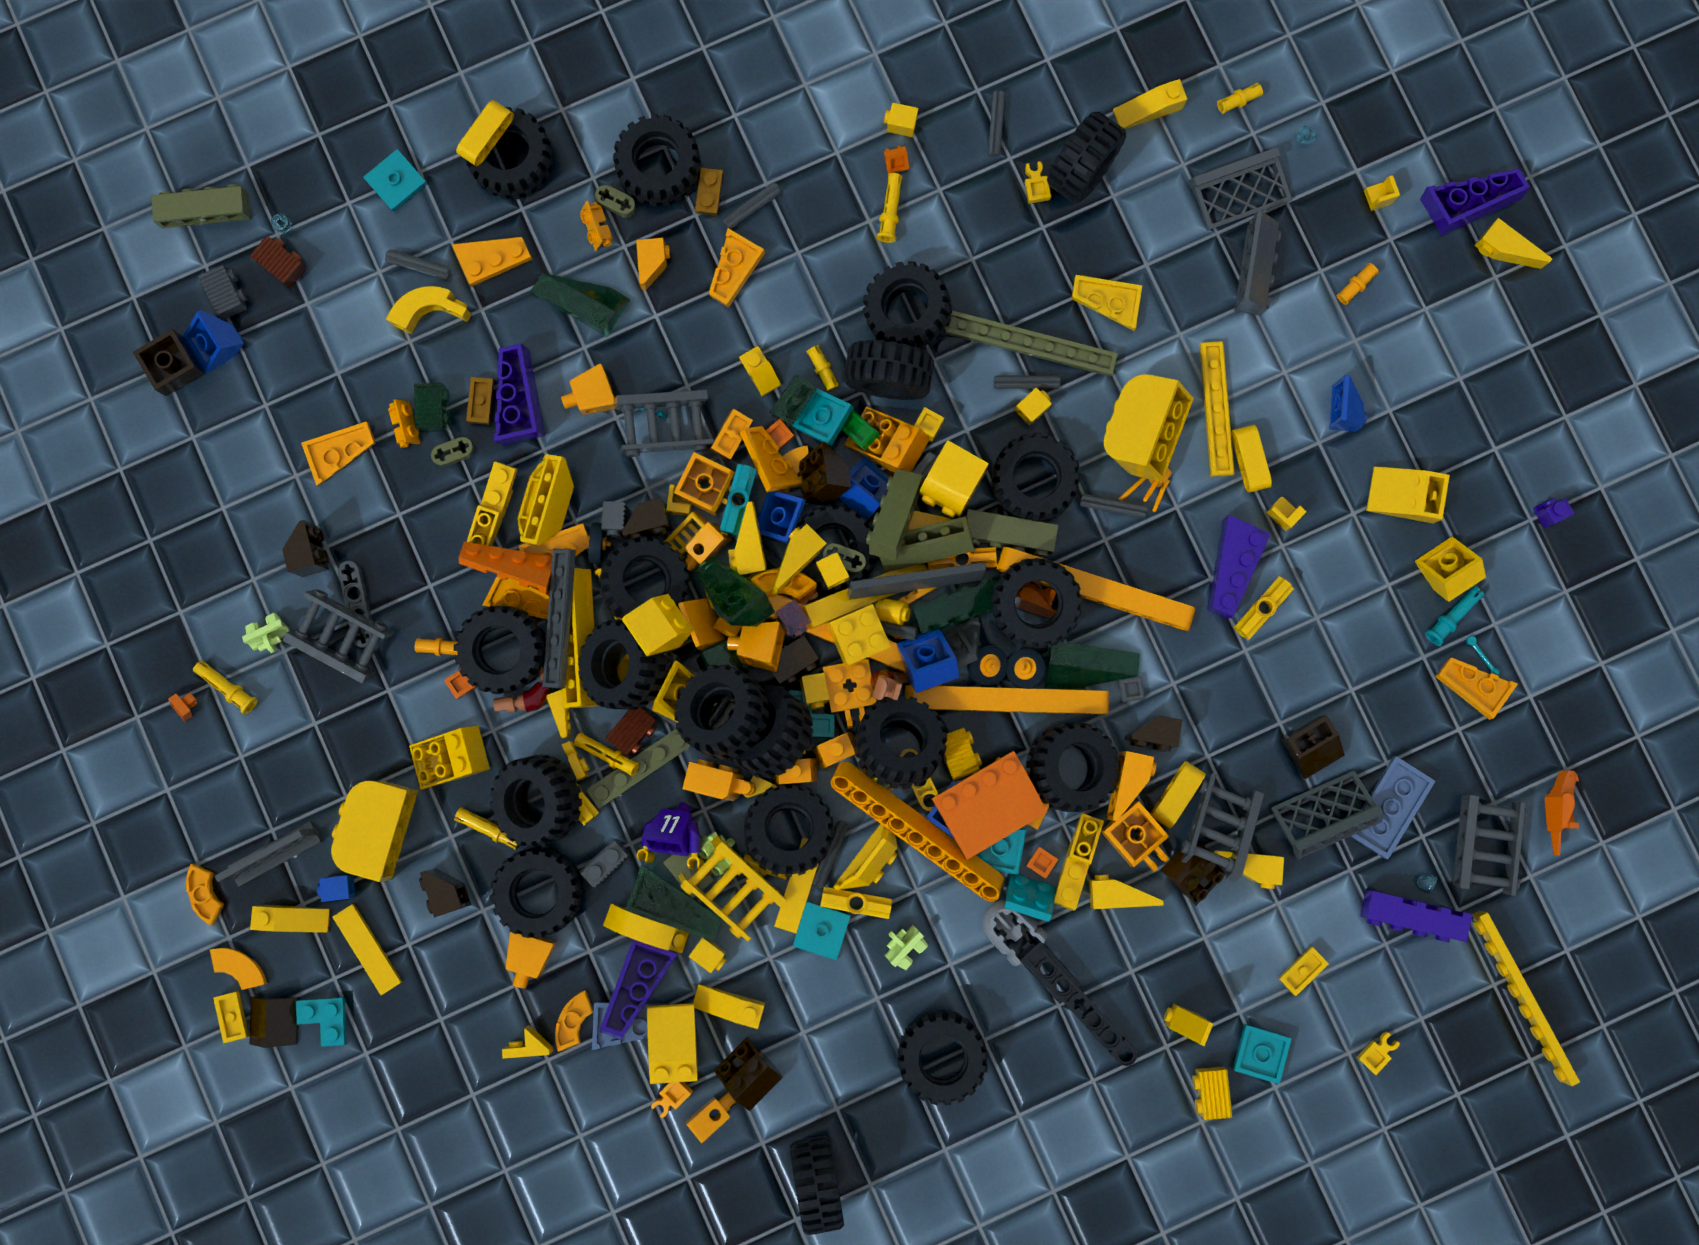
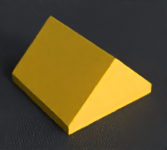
(669, 692)

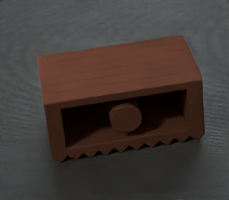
(277, 261)
(631, 731)

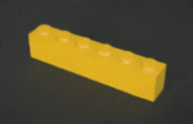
(580, 627)

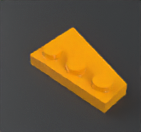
(490, 258)
(735, 266)
(336, 450)
(771, 466)
(566, 539)
(512, 594)
(1481, 690)

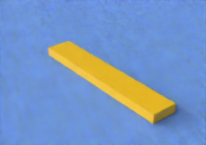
(1216, 409)
(840, 605)

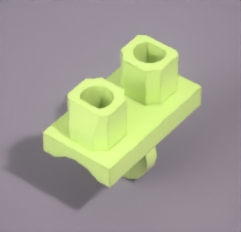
(266, 636)
(707, 851)
(902, 944)

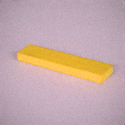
(796, 896)
(367, 949)

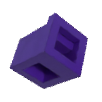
(1553, 511)

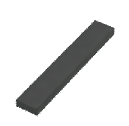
(916, 580)
(559, 618)

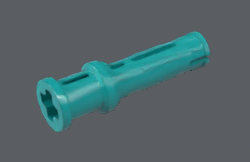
(1448, 622)

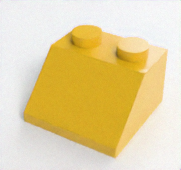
(1451, 568)
(658, 625)

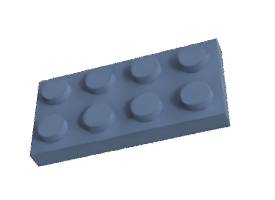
(1400, 797)

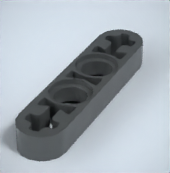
(359, 603)

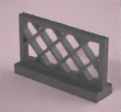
(1234, 170)
(1340, 828)
(272, 855)

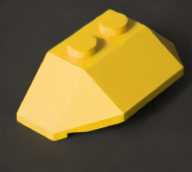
(545, 500)
(870, 860)

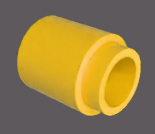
(893, 611)

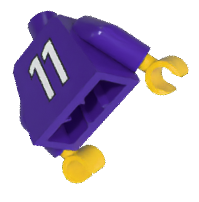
(672, 833)

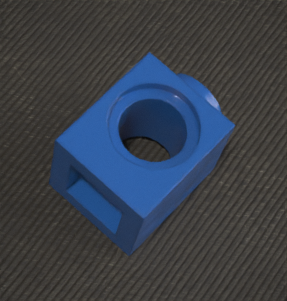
(336, 888)

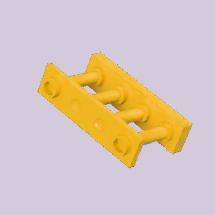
(737, 866)

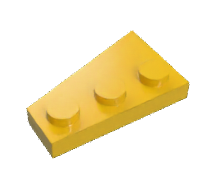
(1109, 298)

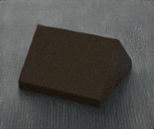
(273, 1021)

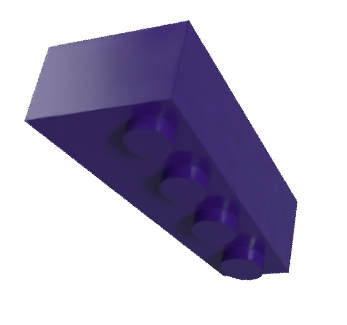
(1467, 201)
(518, 403)
(1235, 564)
(1415, 915)
(637, 981)

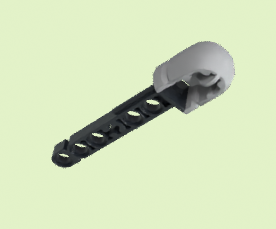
(1036, 954)

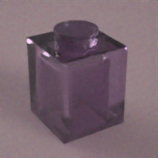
(792, 618)

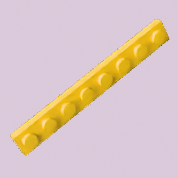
(1528, 1006)

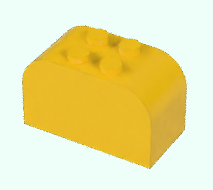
(1147, 425)
(953, 479)
(372, 829)

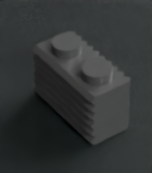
(223, 291)
(614, 518)
(605, 863)

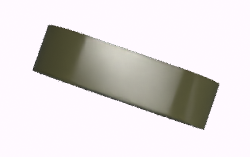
(618, 196)
(451, 446)
(849, 553)

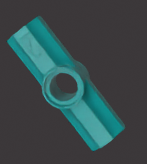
(741, 485)

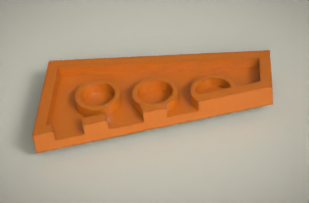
(522, 566)

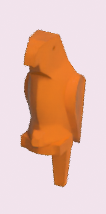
(1035, 600)
(1560, 807)

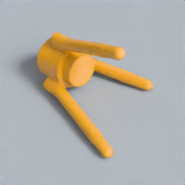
(1163, 485)

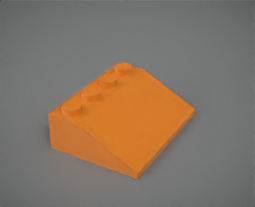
(989, 805)

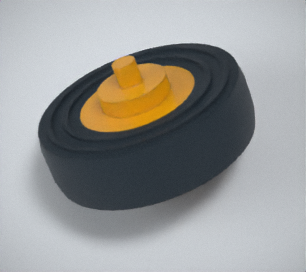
(596, 543)
(989, 667)
(1027, 669)

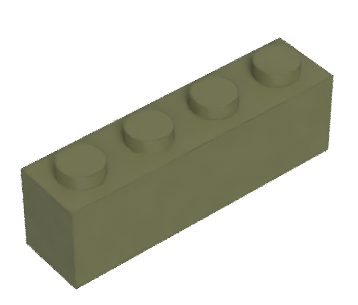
(200, 206)
(895, 514)
(1012, 532)
(932, 544)

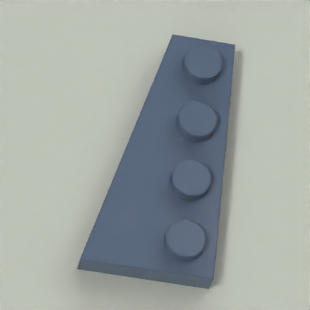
(636, 1032)

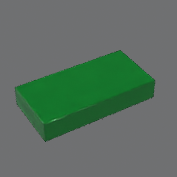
(859, 430)

